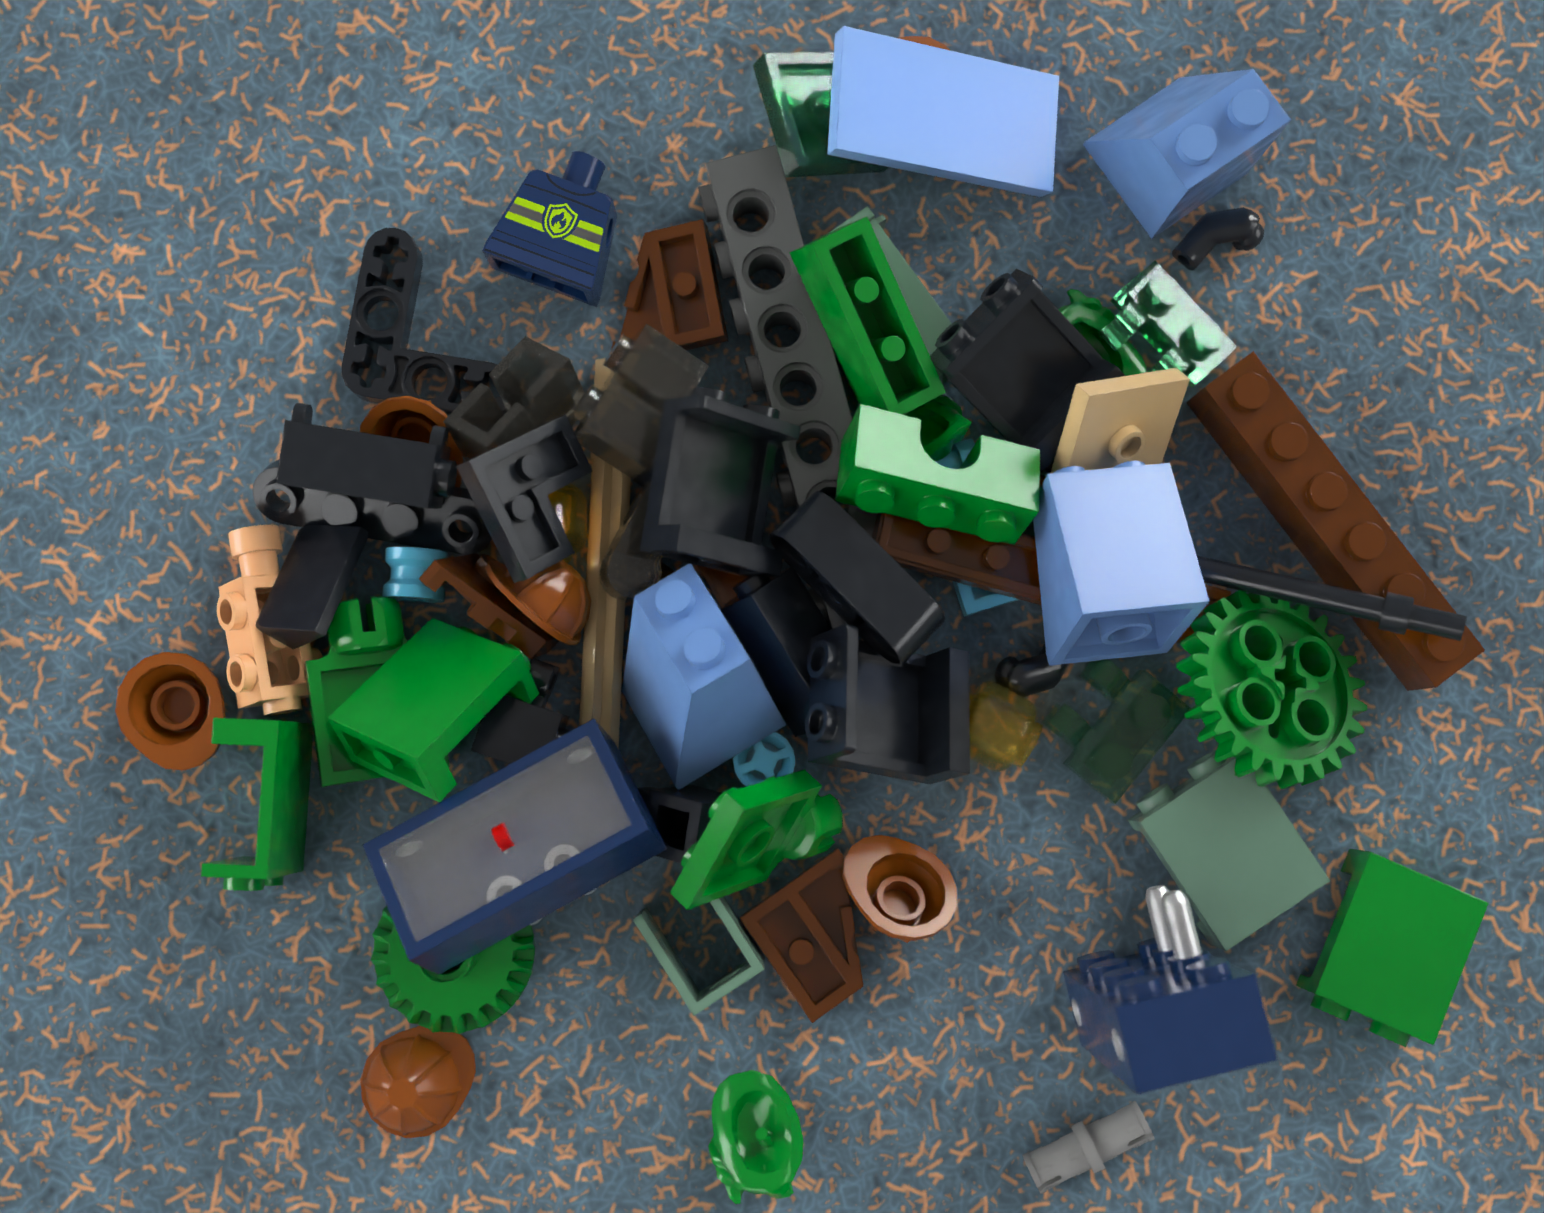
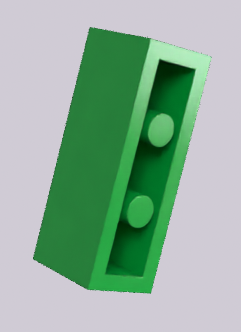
(867, 319)

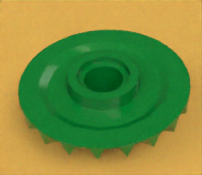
(460, 996)

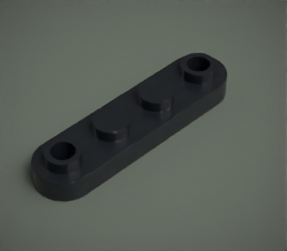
(381, 519)

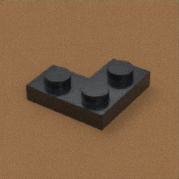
(512, 492)

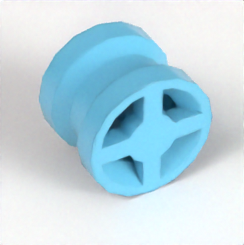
(406, 568)
(765, 759)

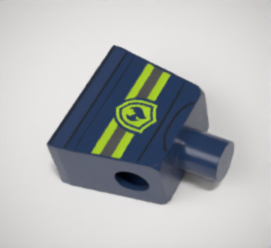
(557, 231)

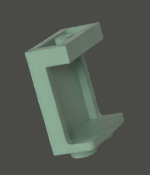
(1228, 849)

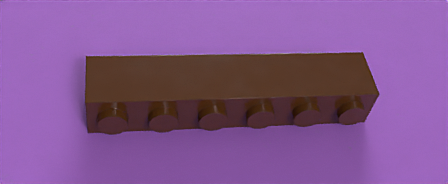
(1326, 514)

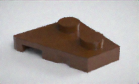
(677, 288)
(488, 603)
(811, 936)

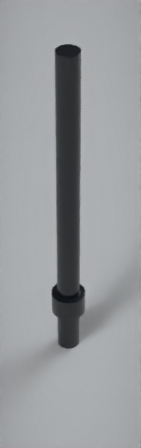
(1393, 612)

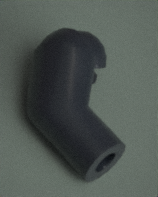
(1232, 225)
(1029, 674)

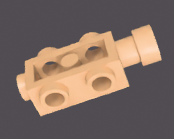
(259, 666)

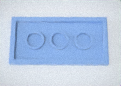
(942, 113)

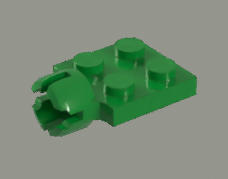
(349, 664)
(753, 833)

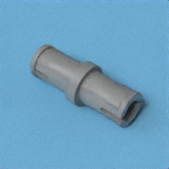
(1088, 1147)

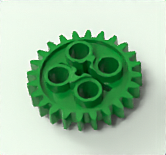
(1271, 689)

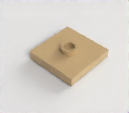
(1121, 420)

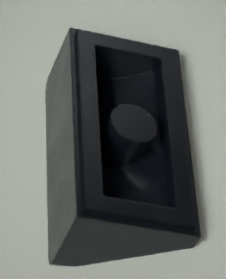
(311, 583)

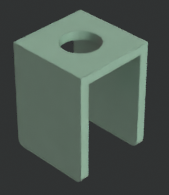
(696, 999)

